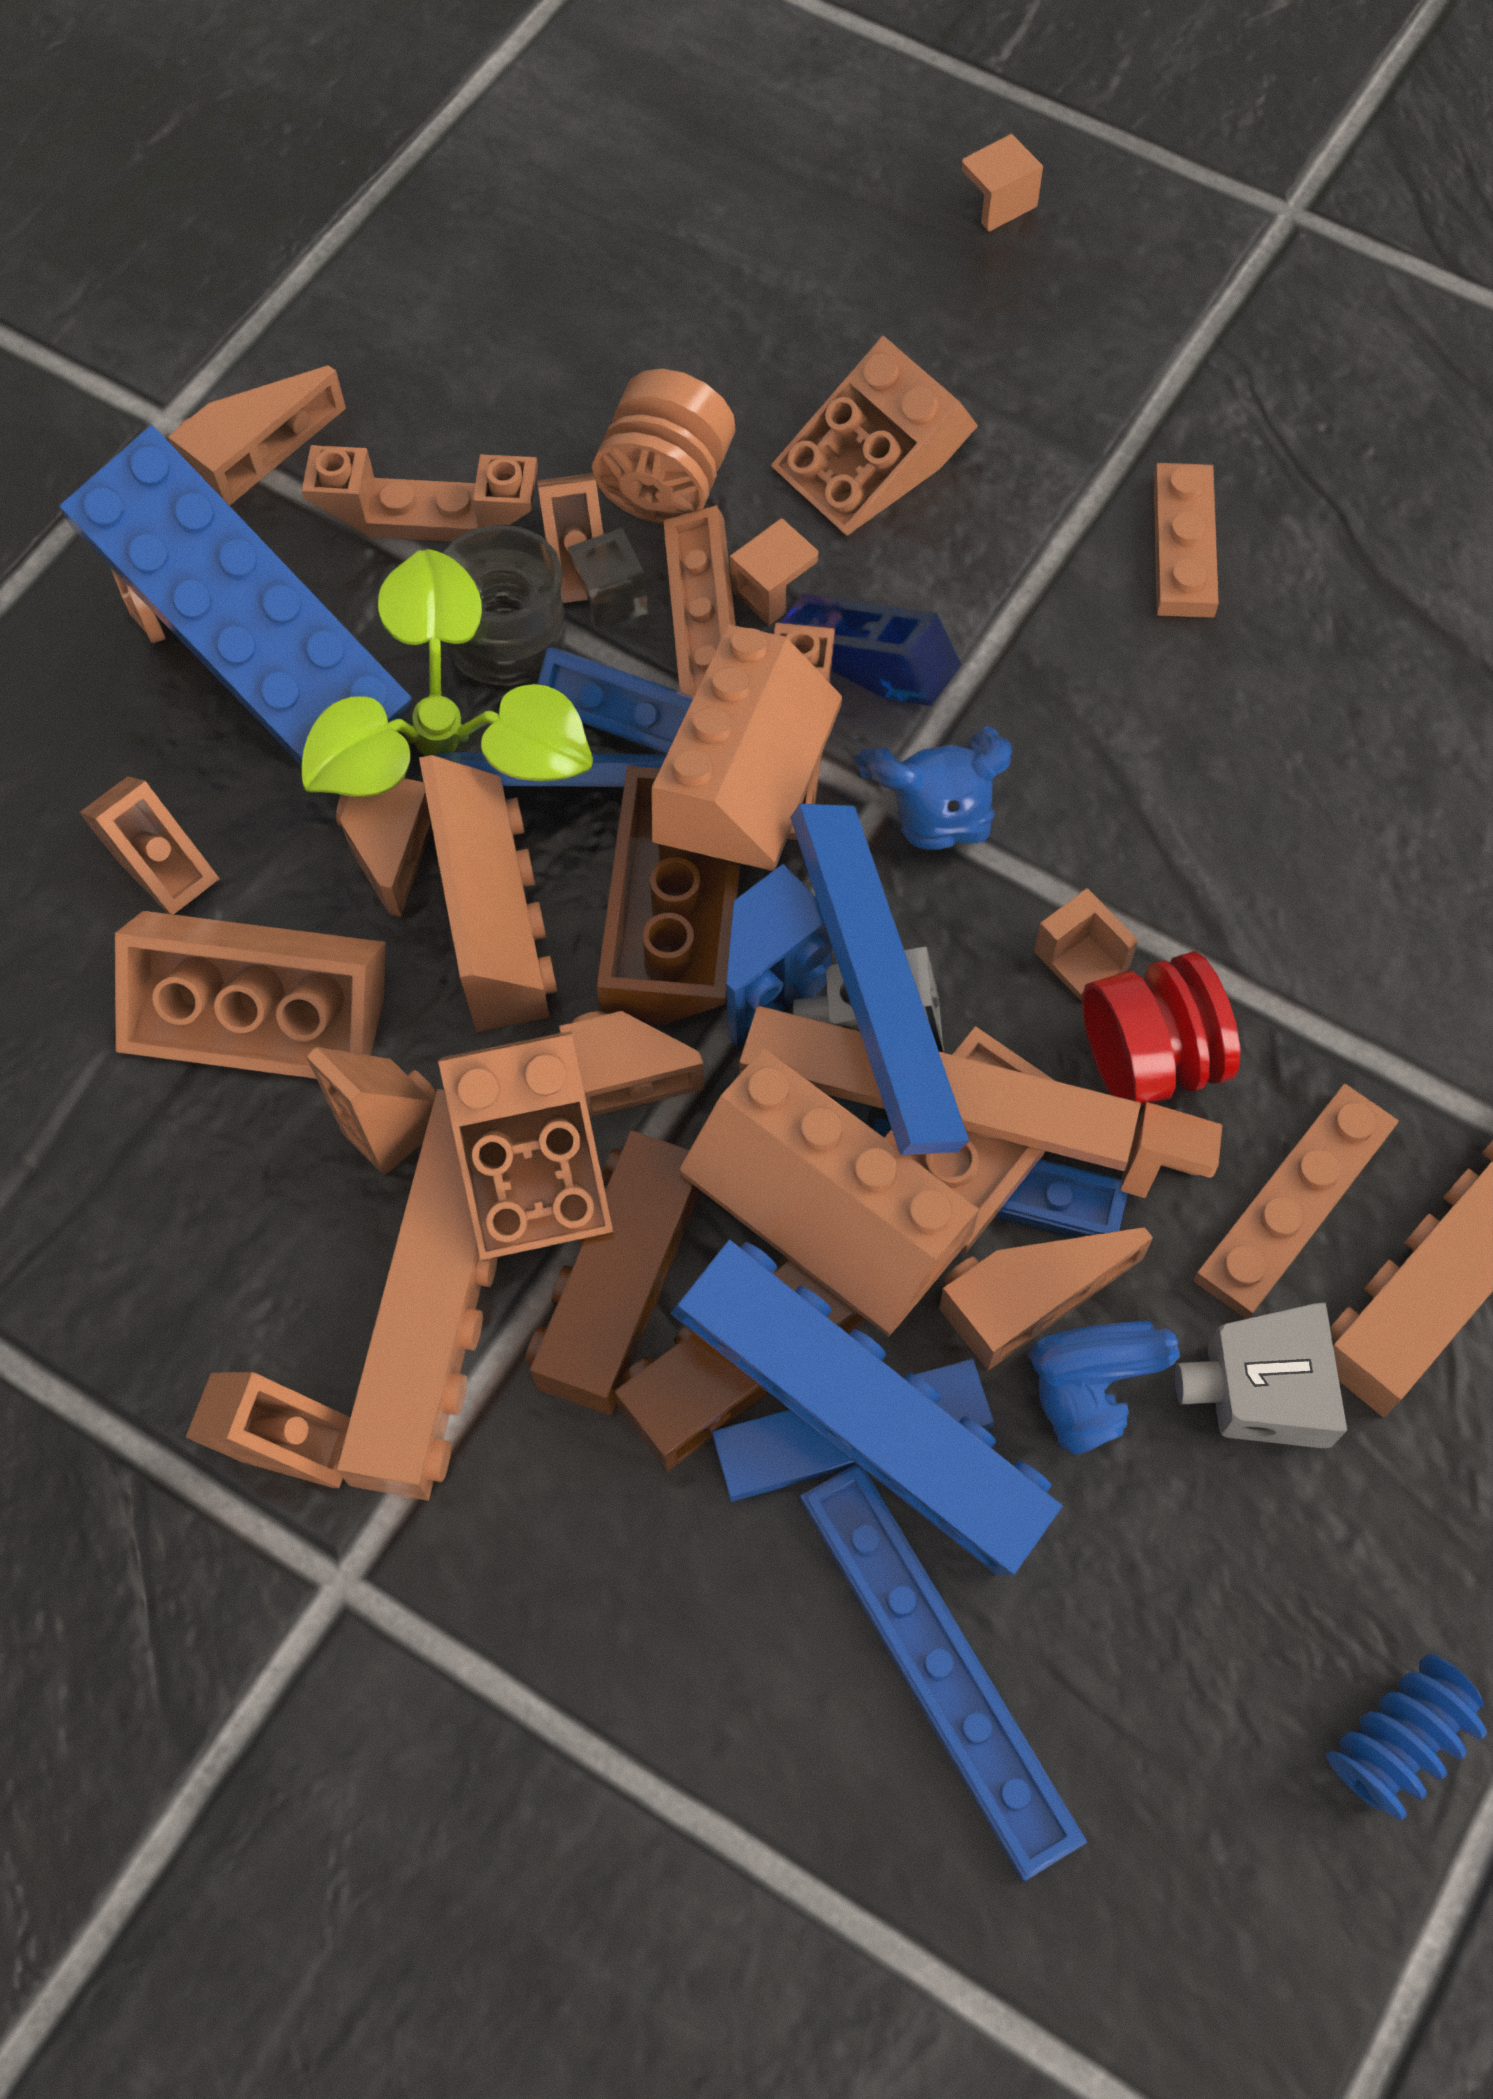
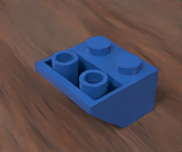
(774, 950)

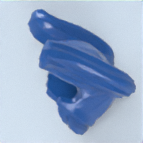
(933, 779)
(1079, 1367)

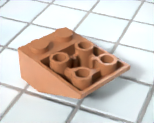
(874, 438)
(525, 1145)

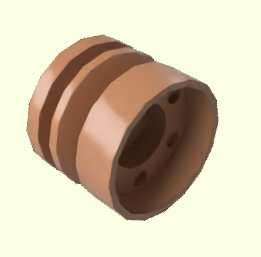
(664, 445)

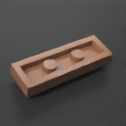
(1185, 540)

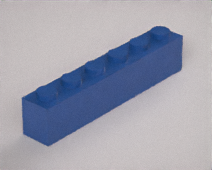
(868, 1408)

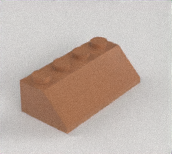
(744, 751)
(486, 895)
(243, 993)
(828, 1192)

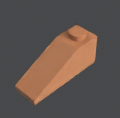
(254, 431)
(374, 1103)
(1030, 1287)

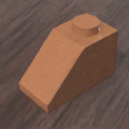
(570, 517)
(388, 838)
(149, 844)
(630, 1062)
(270, 1427)

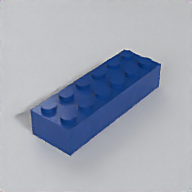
(224, 591)

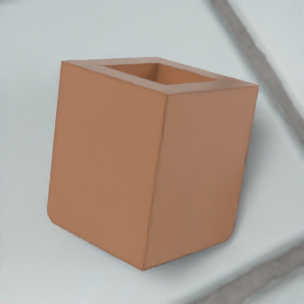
(1007, 178)
(767, 565)
(1084, 942)
(1171, 1141)

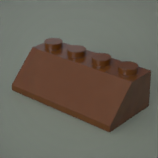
(663, 920)

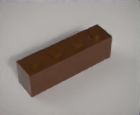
(616, 1277)
(697, 1389)

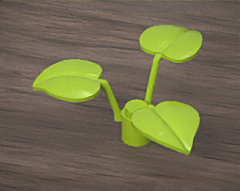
(363, 755)

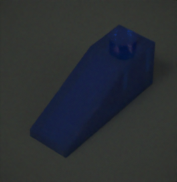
(883, 647)

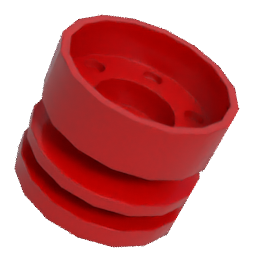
(1161, 1029)

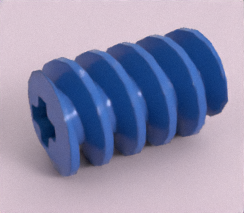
(1409, 1735)

